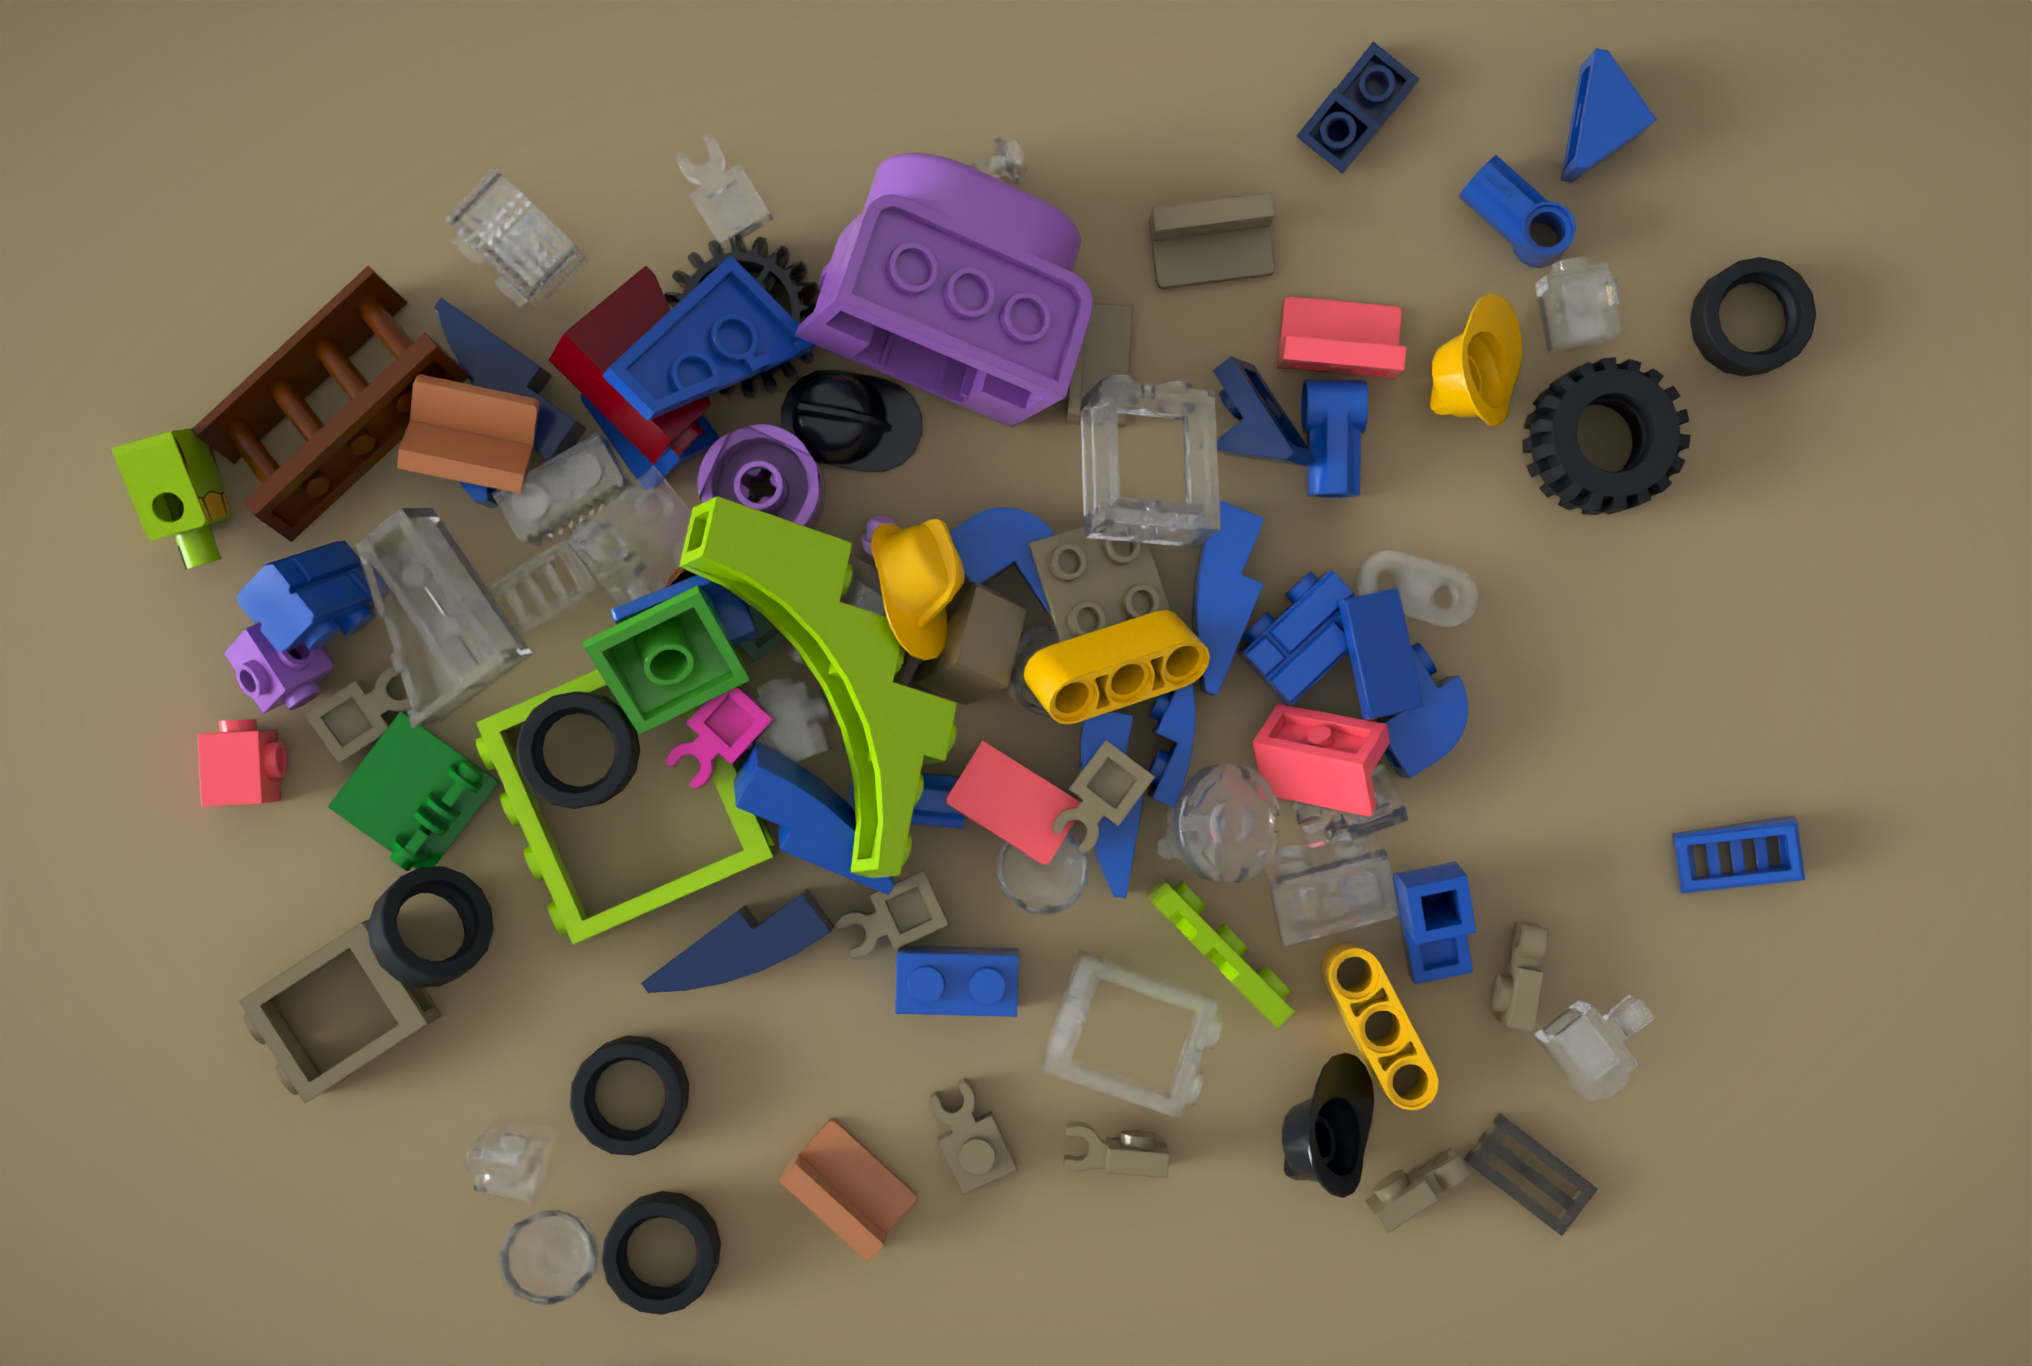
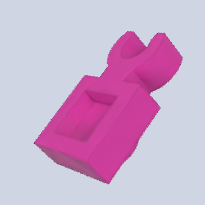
(725, 728)

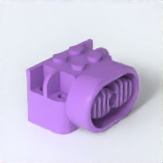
(957, 289)

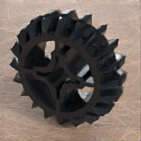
(770, 272)

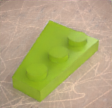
(1223, 949)

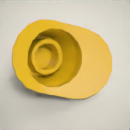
(1481, 365)
(917, 580)

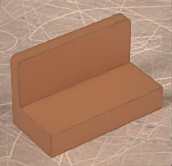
(469, 434)
(848, 1188)

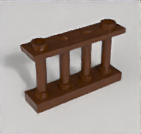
(355, 437)

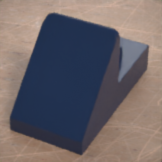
(1266, 429)

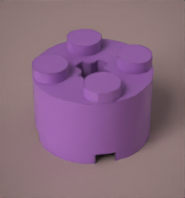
(753, 454)

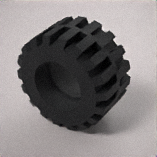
(1652, 425)

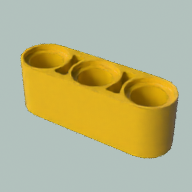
(1116, 666)
(1399, 1046)

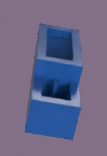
(1222, 594)
(808, 813)
(1115, 843)

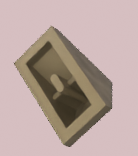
(977, 648)

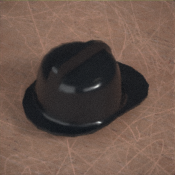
(853, 420)
(1329, 1132)

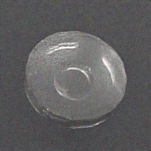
(1226, 823)

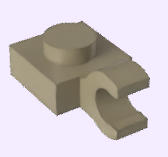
(1131, 1154)

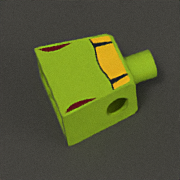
(171, 471)

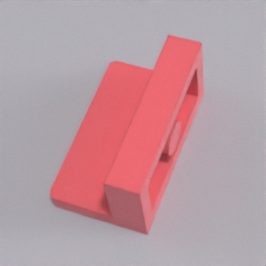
(1341, 338)
(1321, 758)
(1011, 803)

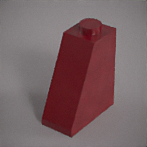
(600, 340)

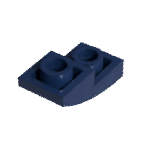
(1358, 107)

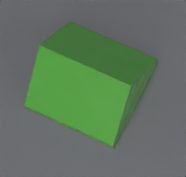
(668, 659)

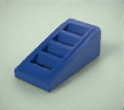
(1789, 846)

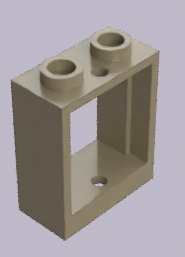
(296, 1070)

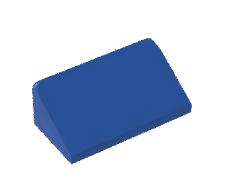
(1380, 653)

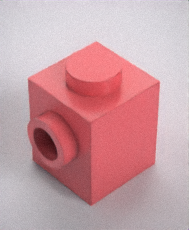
(240, 764)

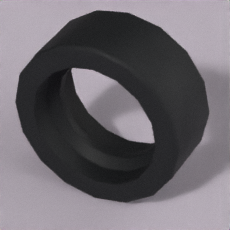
(1793, 295)
(532, 760)
(456, 890)
(608, 1136)
(637, 1292)

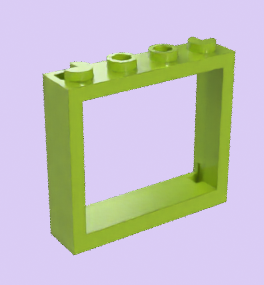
(543, 855)

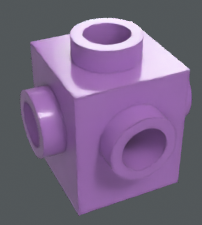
(276, 676)

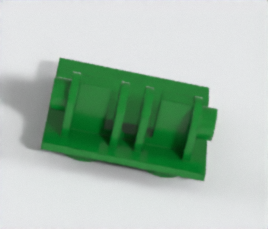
(413, 794)

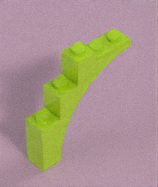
(886, 727)

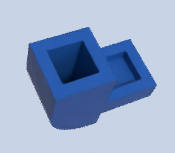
(996, 542)
(1428, 732)
(1435, 921)

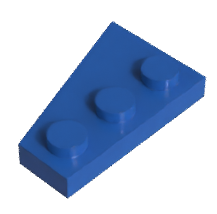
(707, 343)

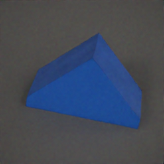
(1604, 115)

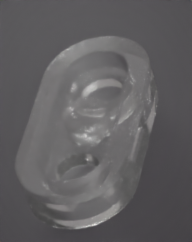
(1417, 584)

